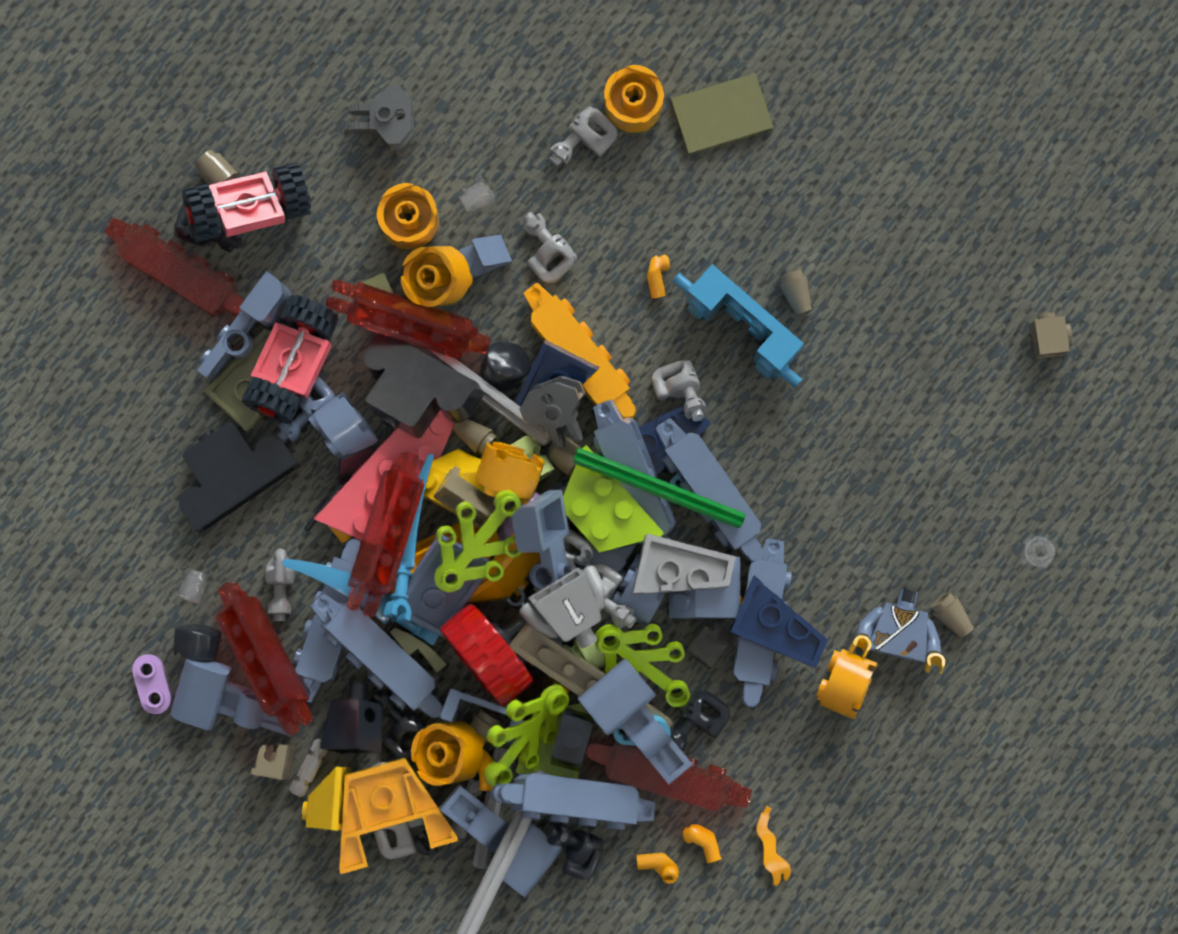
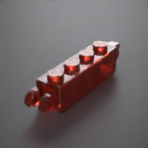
(174, 269)
(406, 320)
(386, 534)
(263, 658)
(694, 786)

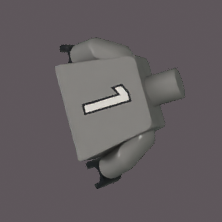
(567, 606)

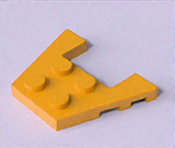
(385, 798)

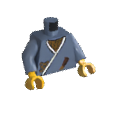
(900, 632)

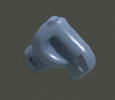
(308, 407)

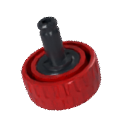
(487, 652)

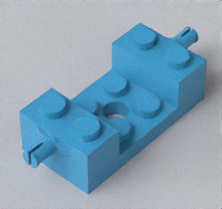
(714, 290)

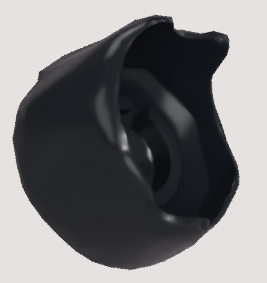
(504, 365)
(197, 642)

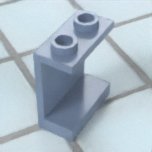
(454, 703)

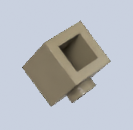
(1050, 336)

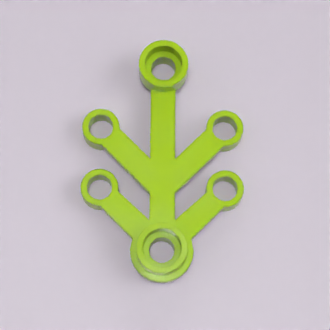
(476, 545)
(641, 659)
(547, 707)

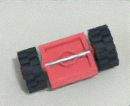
(246, 203)
(291, 359)

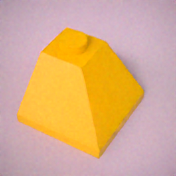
(464, 461)
(325, 802)

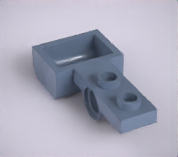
(262, 305)
(541, 529)
(207, 692)
(620, 701)
(533, 854)

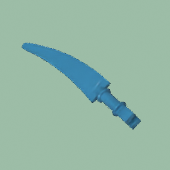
(339, 580)
(400, 597)

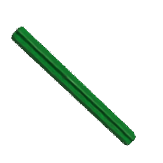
(658, 488)

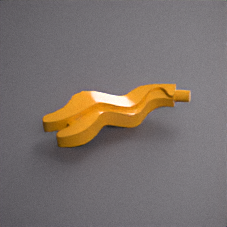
(772, 861)

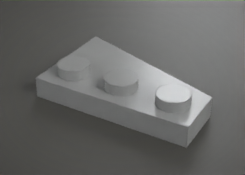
(680, 567)

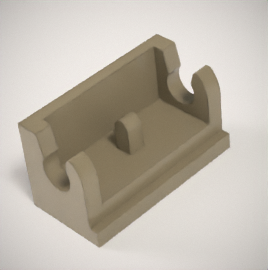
(457, 490)
(274, 764)

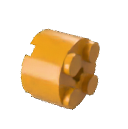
(621, 87)
(422, 208)
(435, 276)
(509, 469)
(846, 684)
(447, 752)

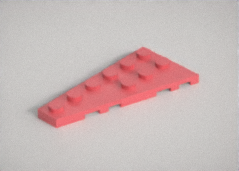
(353, 503)

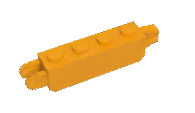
(555, 323)

